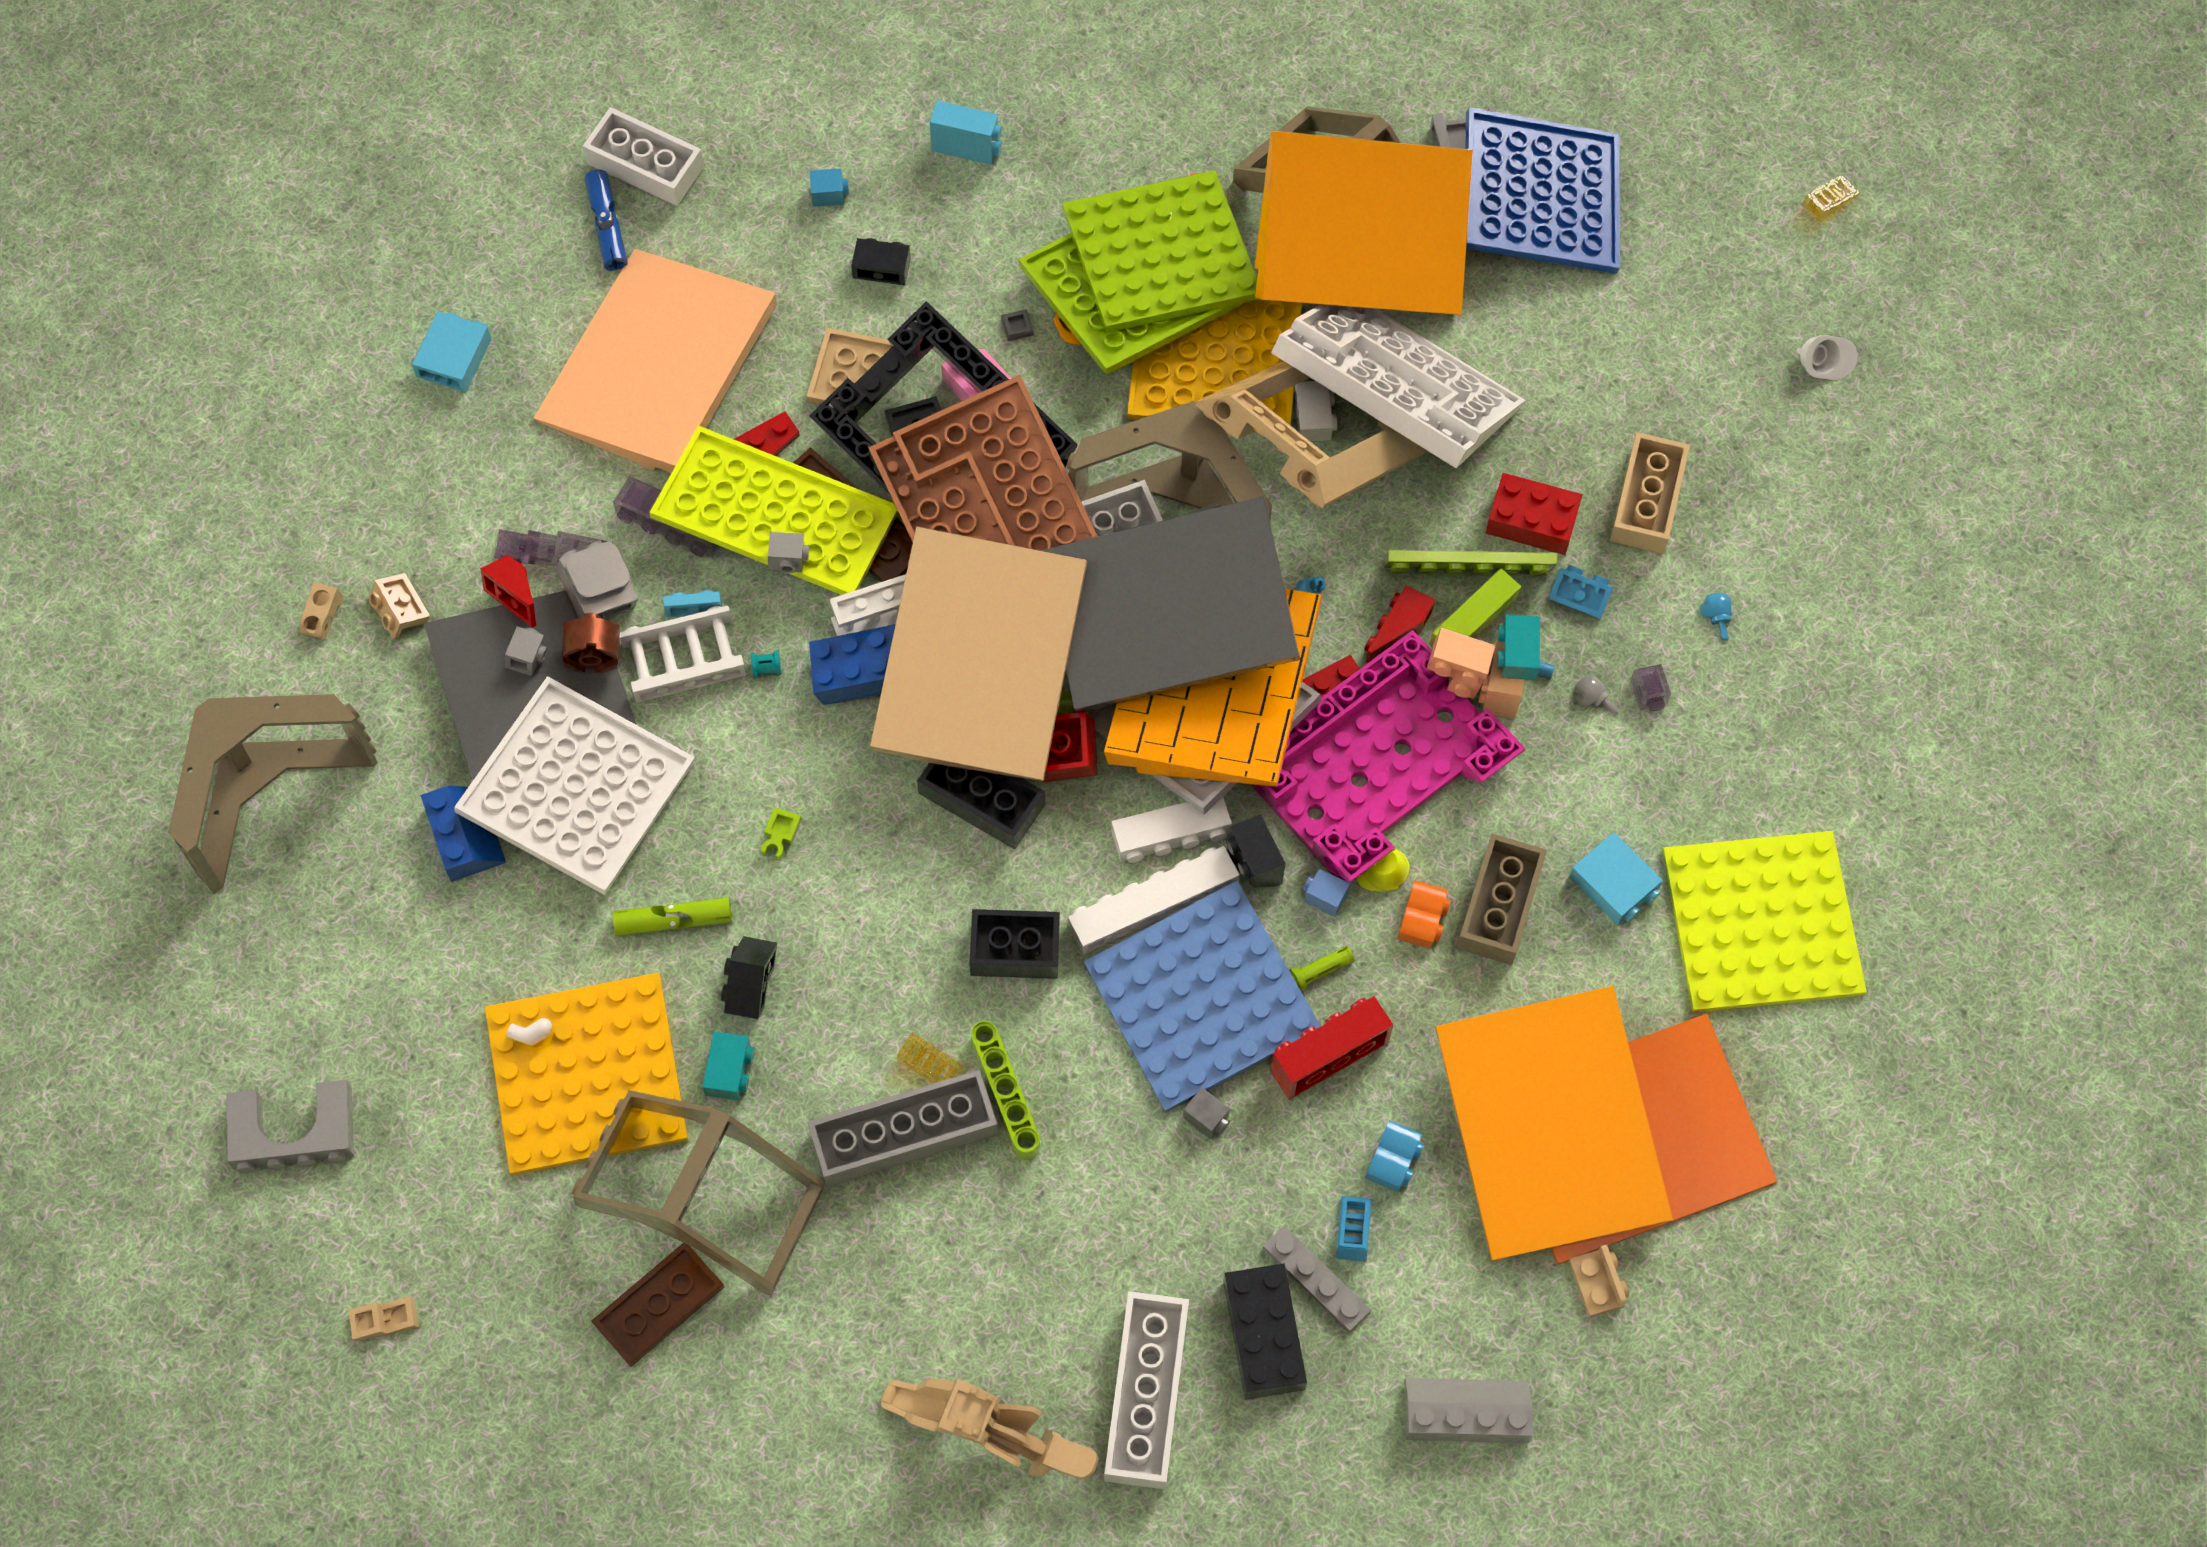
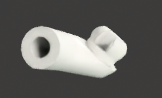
(532, 1034)

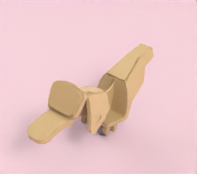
(979, 1417)

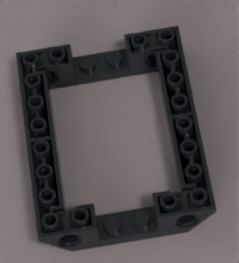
(910, 343)

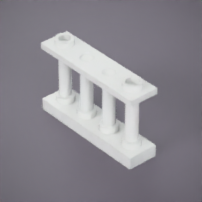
(867, 607)
(675, 679)

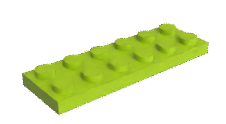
(1481, 562)

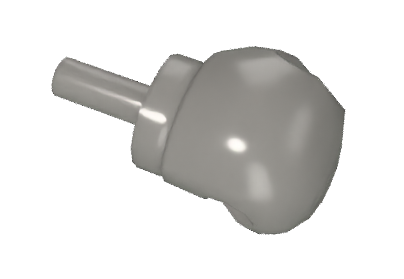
(1592, 691)

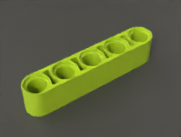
(1005, 1077)

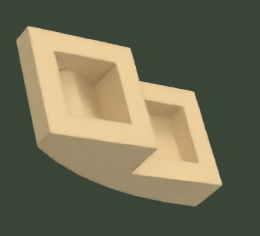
(383, 1319)

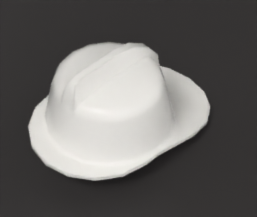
(1830, 355)

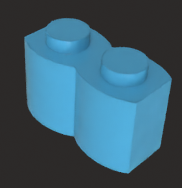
(1394, 1156)

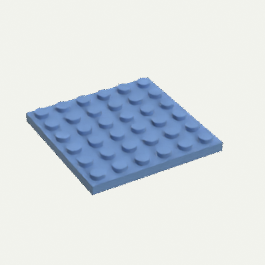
(1201, 995)

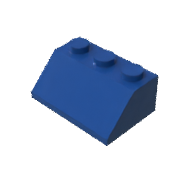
(461, 843)

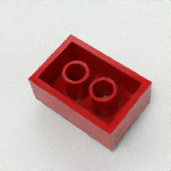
(1533, 513)

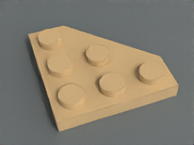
(843, 357)

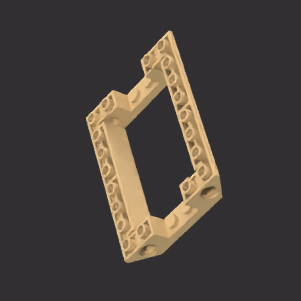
(1240, 411)

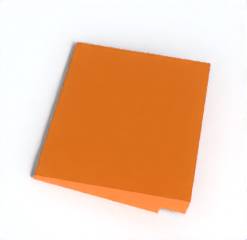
(1696, 1125)

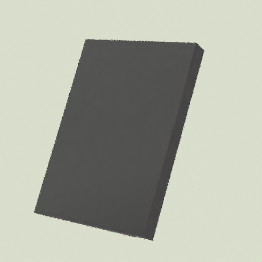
(1178, 605)
(488, 696)

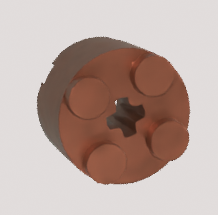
(590, 644)

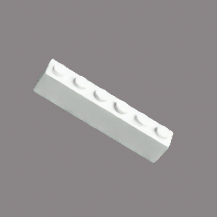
(1151, 900)

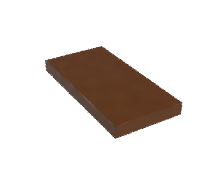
(657, 1304)

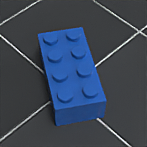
(850, 664)

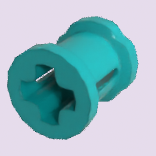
(765, 664)

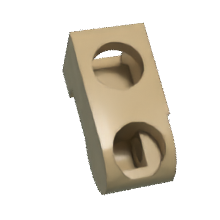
(320, 610)

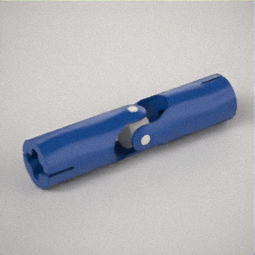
(603, 205)

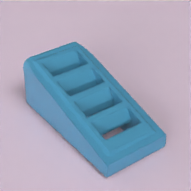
(1349, 1246)

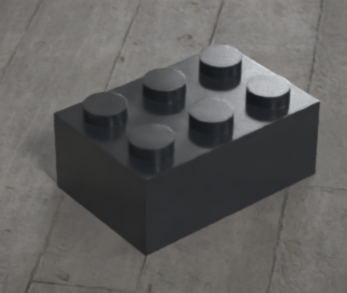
(1014, 943)

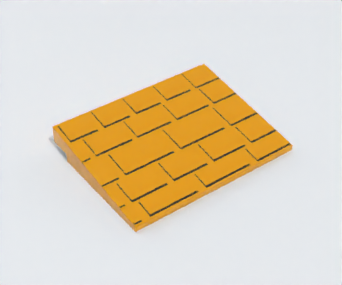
(1222, 727)

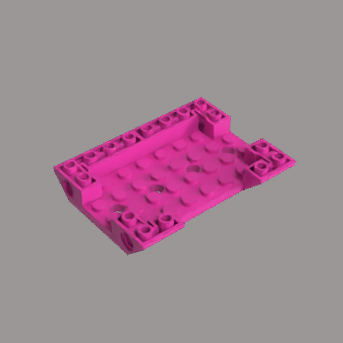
(1356, 734)

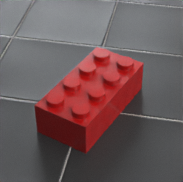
(1331, 1046)

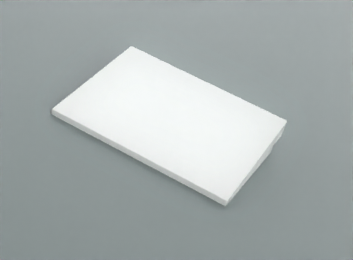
(1398, 378)

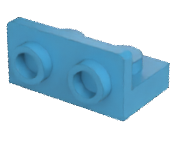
(1581, 592)

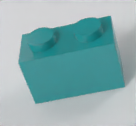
(1519, 647)
(727, 1066)

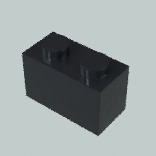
(881, 261)

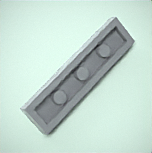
(1317, 1279)

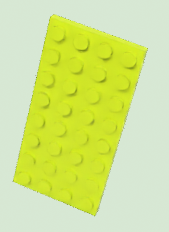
(743, 494)

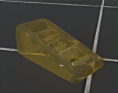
(1820, 211)
(925, 1047)

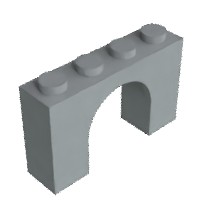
(329, 1138)

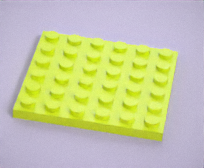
(1763, 921)

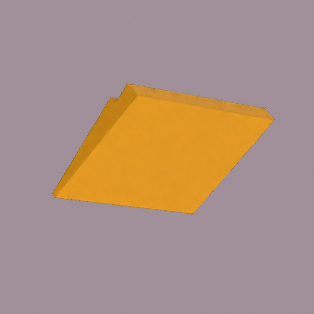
(1363, 223)
(1553, 1124)

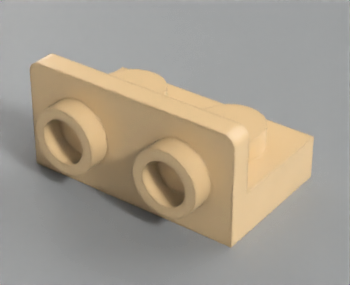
(397, 604)
(1599, 1281)

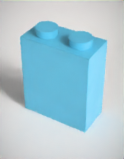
(965, 132)
(452, 351)
(1616, 879)

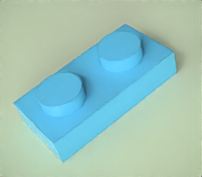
(687, 604)

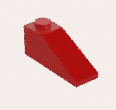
(508, 584)

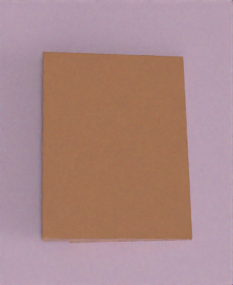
(984, 473)

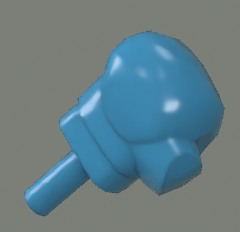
(1718, 609)

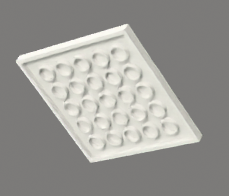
(575, 785)

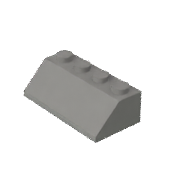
(1468, 1410)

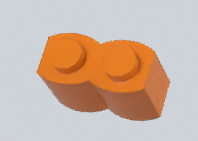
(1423, 914)

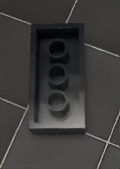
(989, 801)
(1264, 1331)

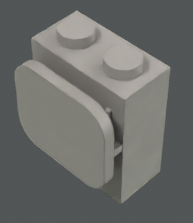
(597, 580)

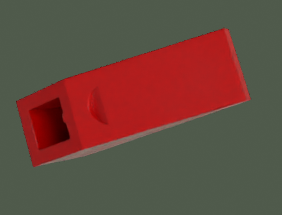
(1408, 613)

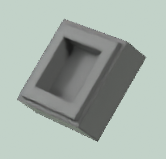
(1017, 325)

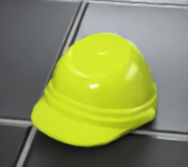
(1387, 873)

